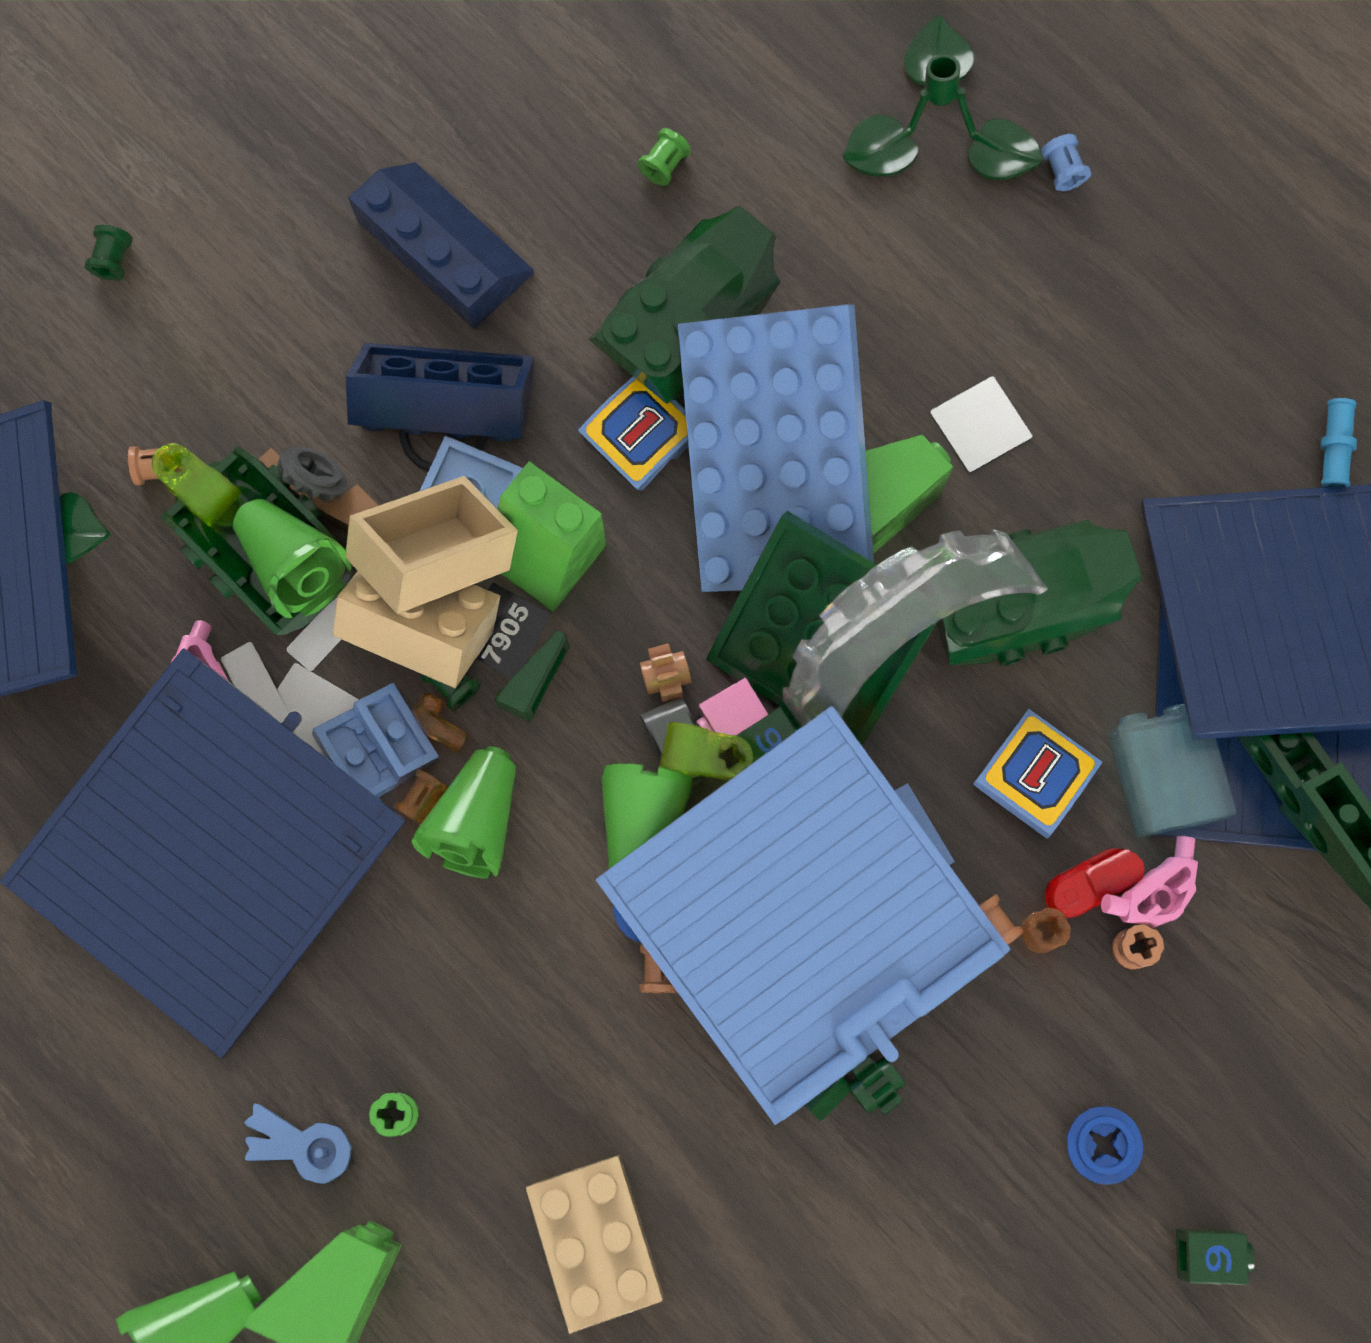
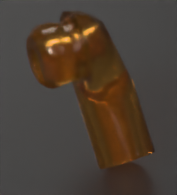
(435, 726)

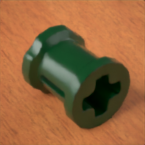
(108, 252)
(456, 696)

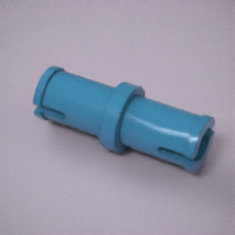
(1338, 442)

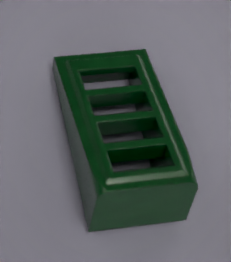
(529, 685)

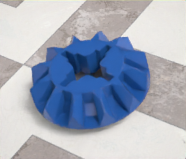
(1126, 1143)

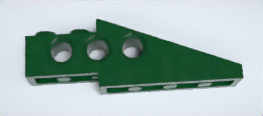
(1319, 802)

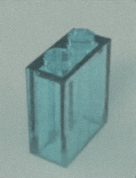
(1168, 775)

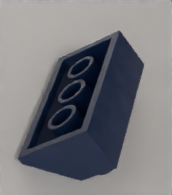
(439, 240)
(439, 391)

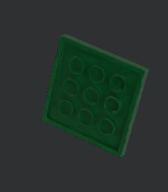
(783, 604)

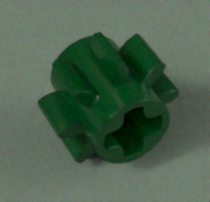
(876, 1085)

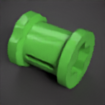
(664, 157)
(384, 1125)

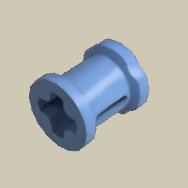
(1065, 162)

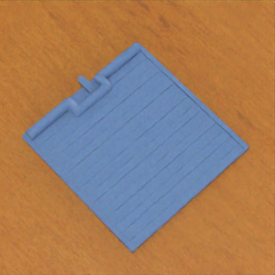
(803, 915)

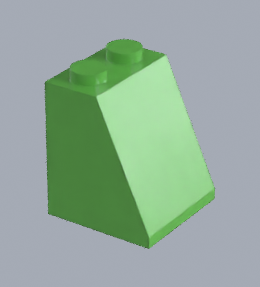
(903, 483)
(554, 538)
(332, 1292)

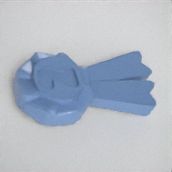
(317, 1152)

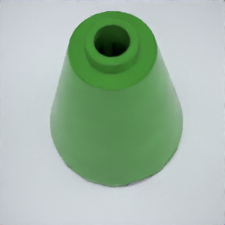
(290, 558)
(640, 805)
(471, 816)
(199, 1314)

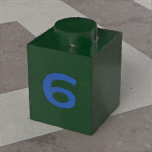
(770, 731)
(1213, 1256)

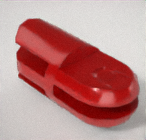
(1088, 882)

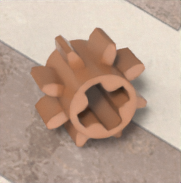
(665, 672)

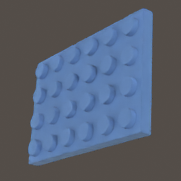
(773, 433)

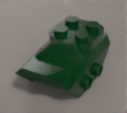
(711, 275)
(221, 548)
(1087, 582)

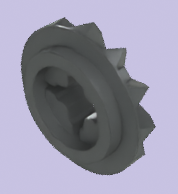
(312, 473)

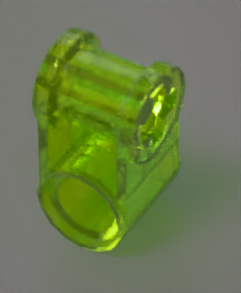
(197, 485)
(696, 751)

